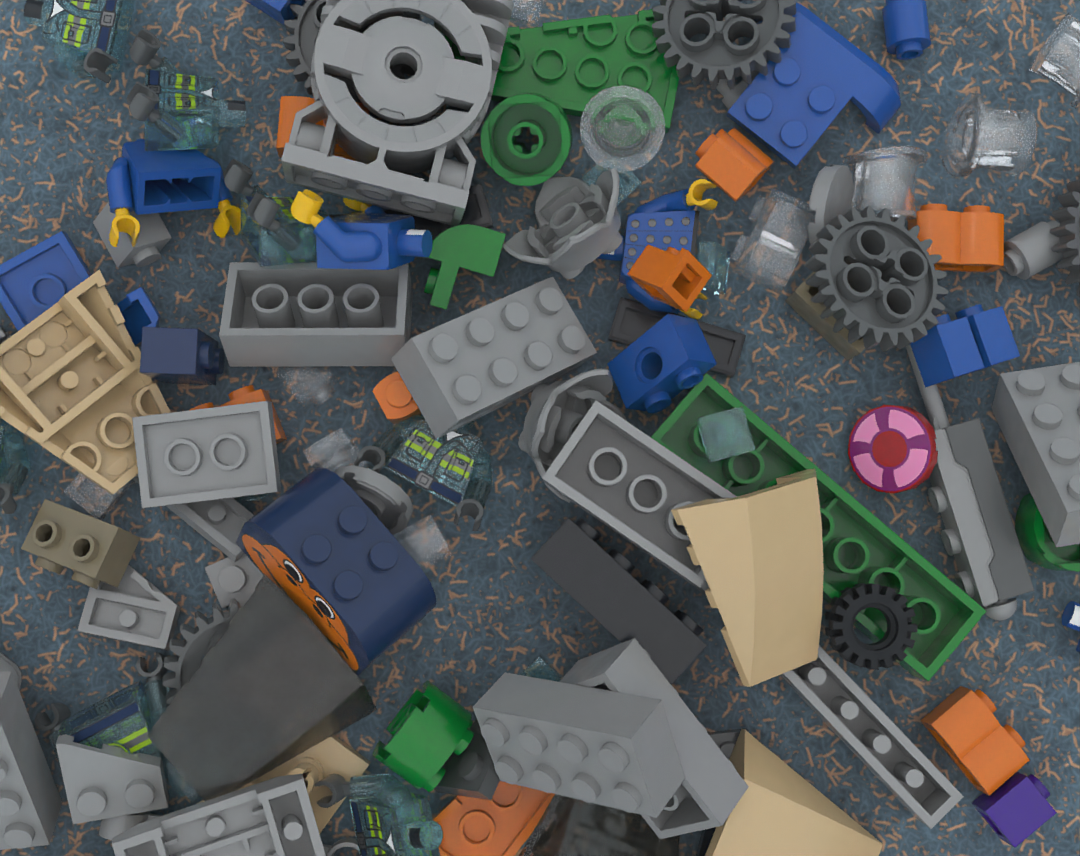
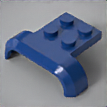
(810, 89)
(49, 271)

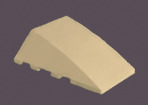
(78, 383)
(763, 572)
(784, 813)

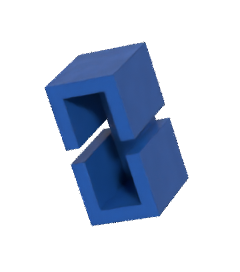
(964, 345)

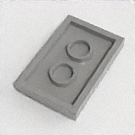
(206, 454)

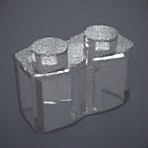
(774, 240)

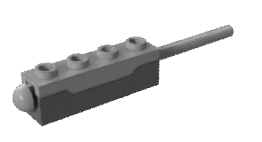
(973, 511)

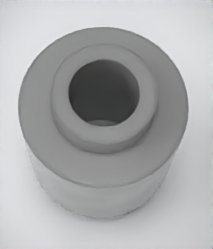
(1031, 250)

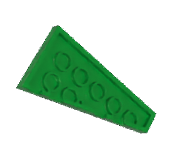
(581, 58)

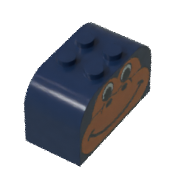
(339, 566)

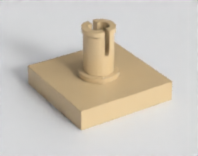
(315, 764)

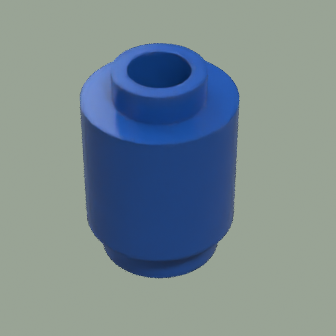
(906, 28)

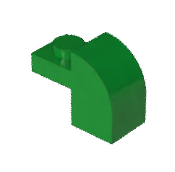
(463, 247)

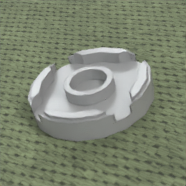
(829, 197)
(380, 494)

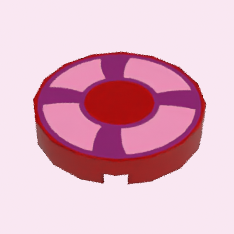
(892, 448)

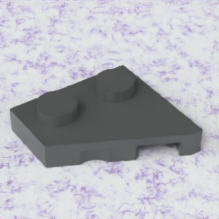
(470, 772)

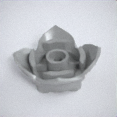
(573, 224)
(557, 413)

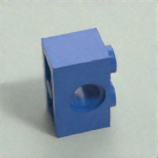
(662, 364)

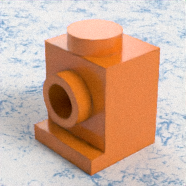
(670, 276)

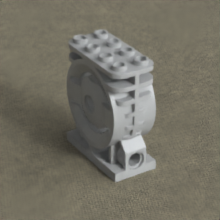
(390, 151)

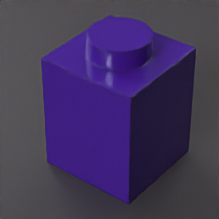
(1016, 808)

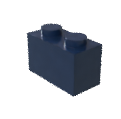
(180, 356)

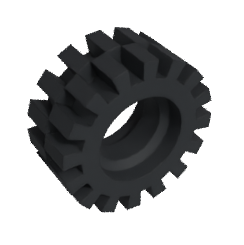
(898, 626)

